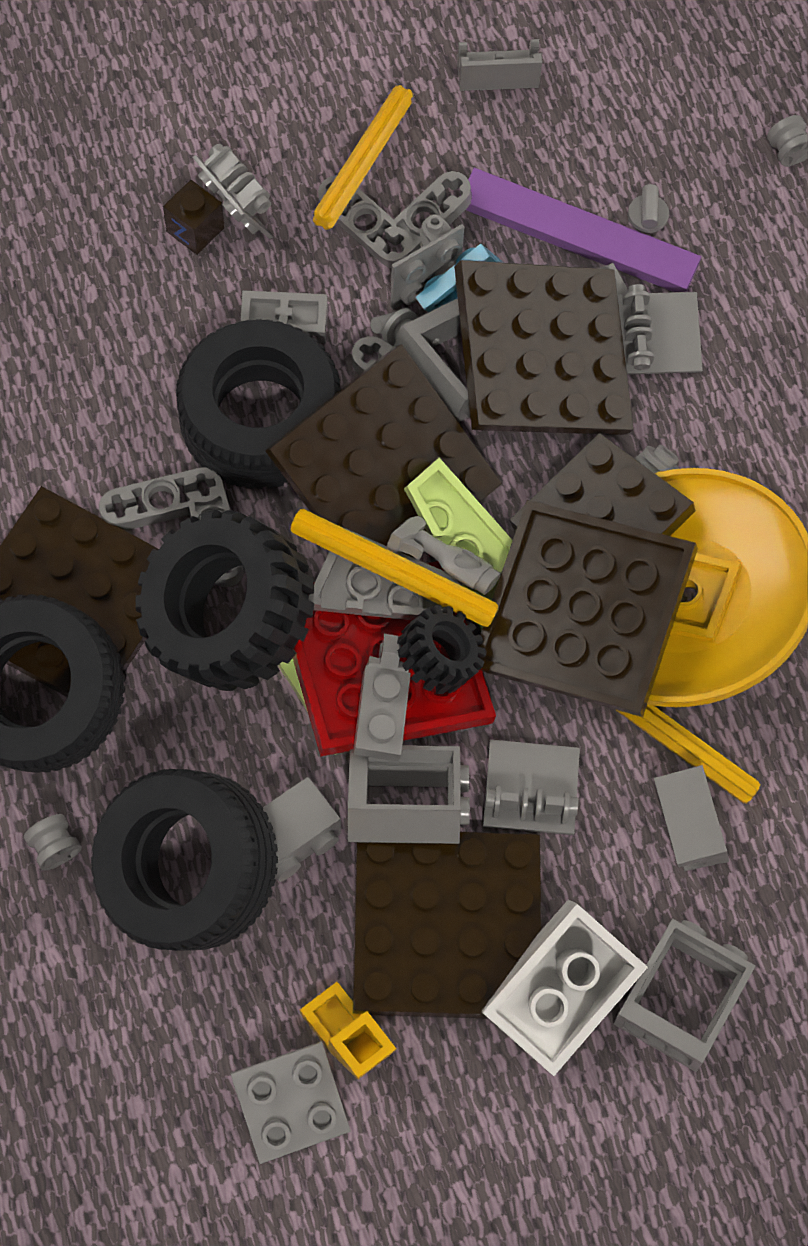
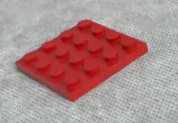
(331, 675)

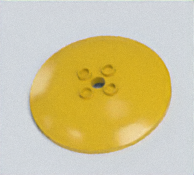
(747, 586)

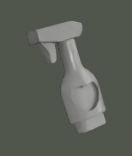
(454, 560)

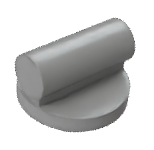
(648, 211)
(390, 324)
(658, 459)

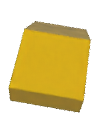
(348, 1036)

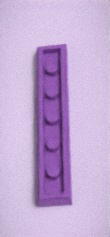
(582, 232)

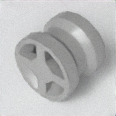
(790, 139)
(52, 842)

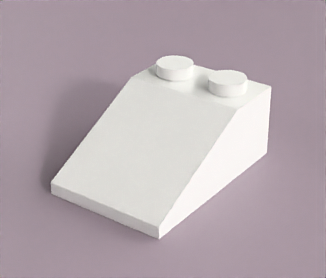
(563, 986)

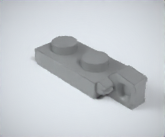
(382, 704)

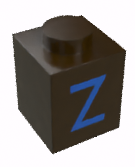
(193, 217)

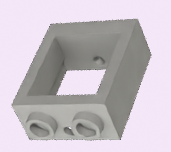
(419, 339)
(408, 823)
(659, 1032)

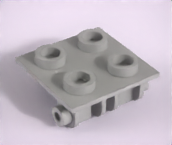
(238, 188)
(437, 255)
(660, 331)
(531, 787)
(290, 1102)

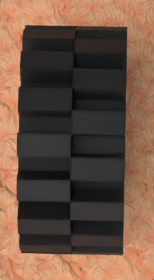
(427, 660)

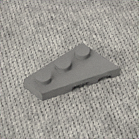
(355, 590)

